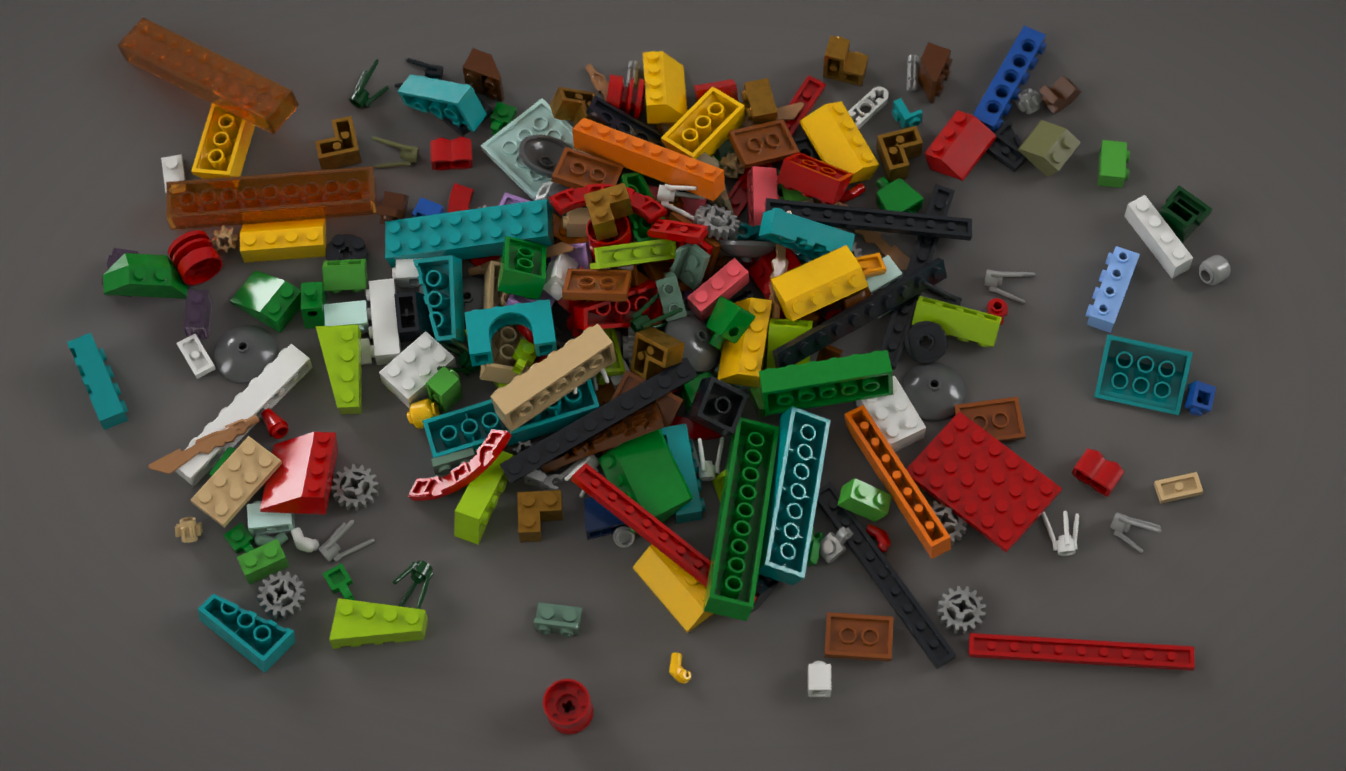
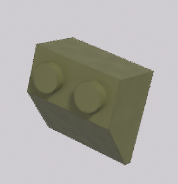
(1049, 147)

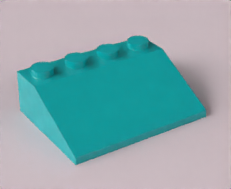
(1143, 374)

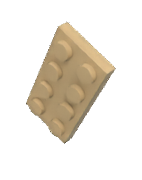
(236, 481)

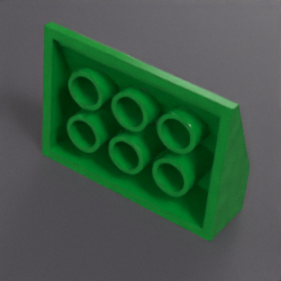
(648, 474)

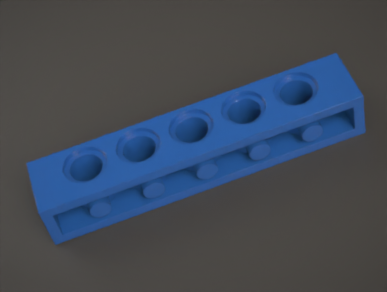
(1027, 40)

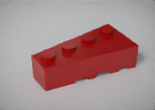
(618, 314)

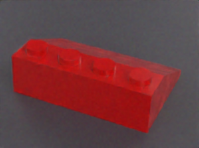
(304, 476)

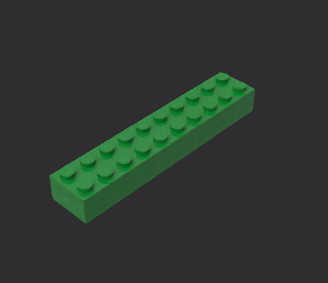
(741, 520)

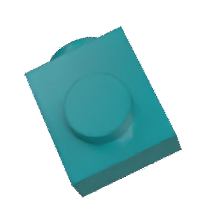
(902, 115)

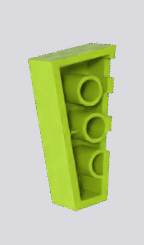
(344, 365)
(480, 501)
(375, 623)

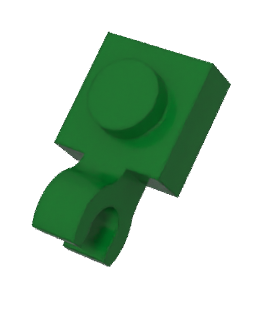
(502, 116)
(239, 539)
(814, 548)
(339, 580)

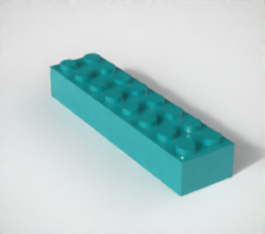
(468, 232)
(472, 424)
(793, 495)

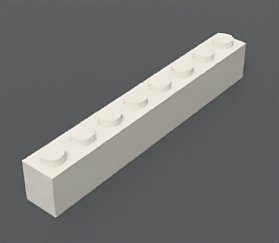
(260, 394)

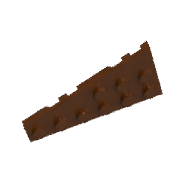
(636, 425)

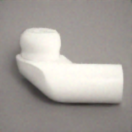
(303, 543)

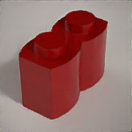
(451, 154)
(1098, 472)

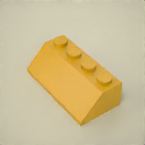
(663, 88)
(705, 125)
(840, 141)
(222, 145)
(283, 240)
(818, 283)
(744, 359)
(673, 587)

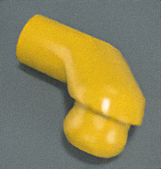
(676, 671)

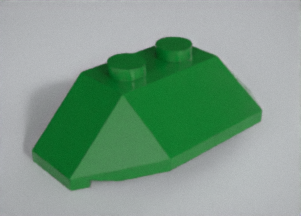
(144, 277)

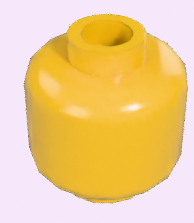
(421, 411)

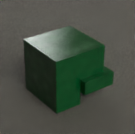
(1184, 212)

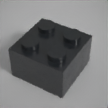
(717, 406)

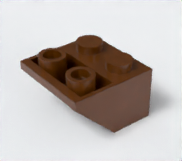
(934, 70)
(483, 75)

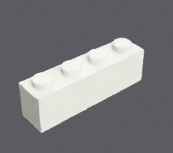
(1158, 236)
(384, 321)

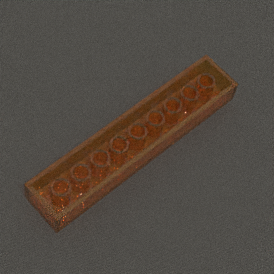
(208, 75)
(271, 198)

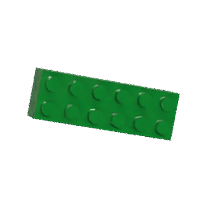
(826, 382)

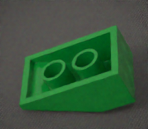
(522, 268)
(268, 300)

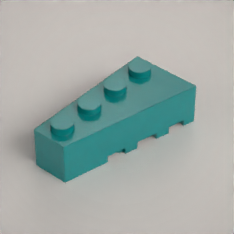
(802, 234)
(443, 295)
(246, 632)

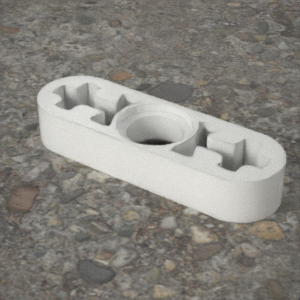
(868, 101)

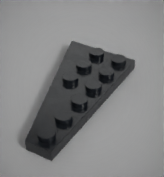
(615, 118)

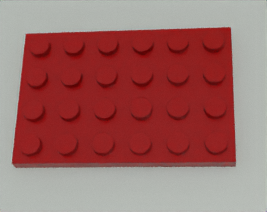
(983, 481)

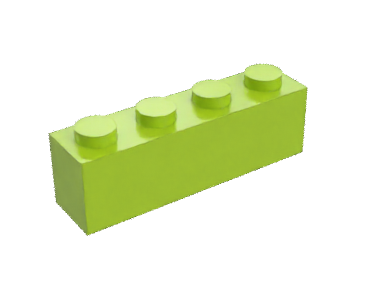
(959, 321)

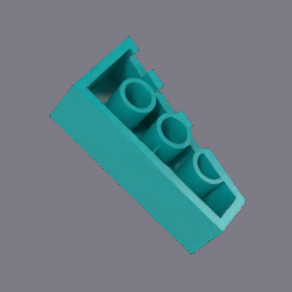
(443, 100)
(98, 381)
(682, 449)

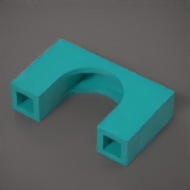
(484, 323)

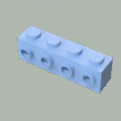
(1113, 289)

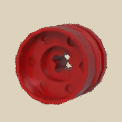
(626, 97)
(623, 230)
(195, 257)
(562, 696)

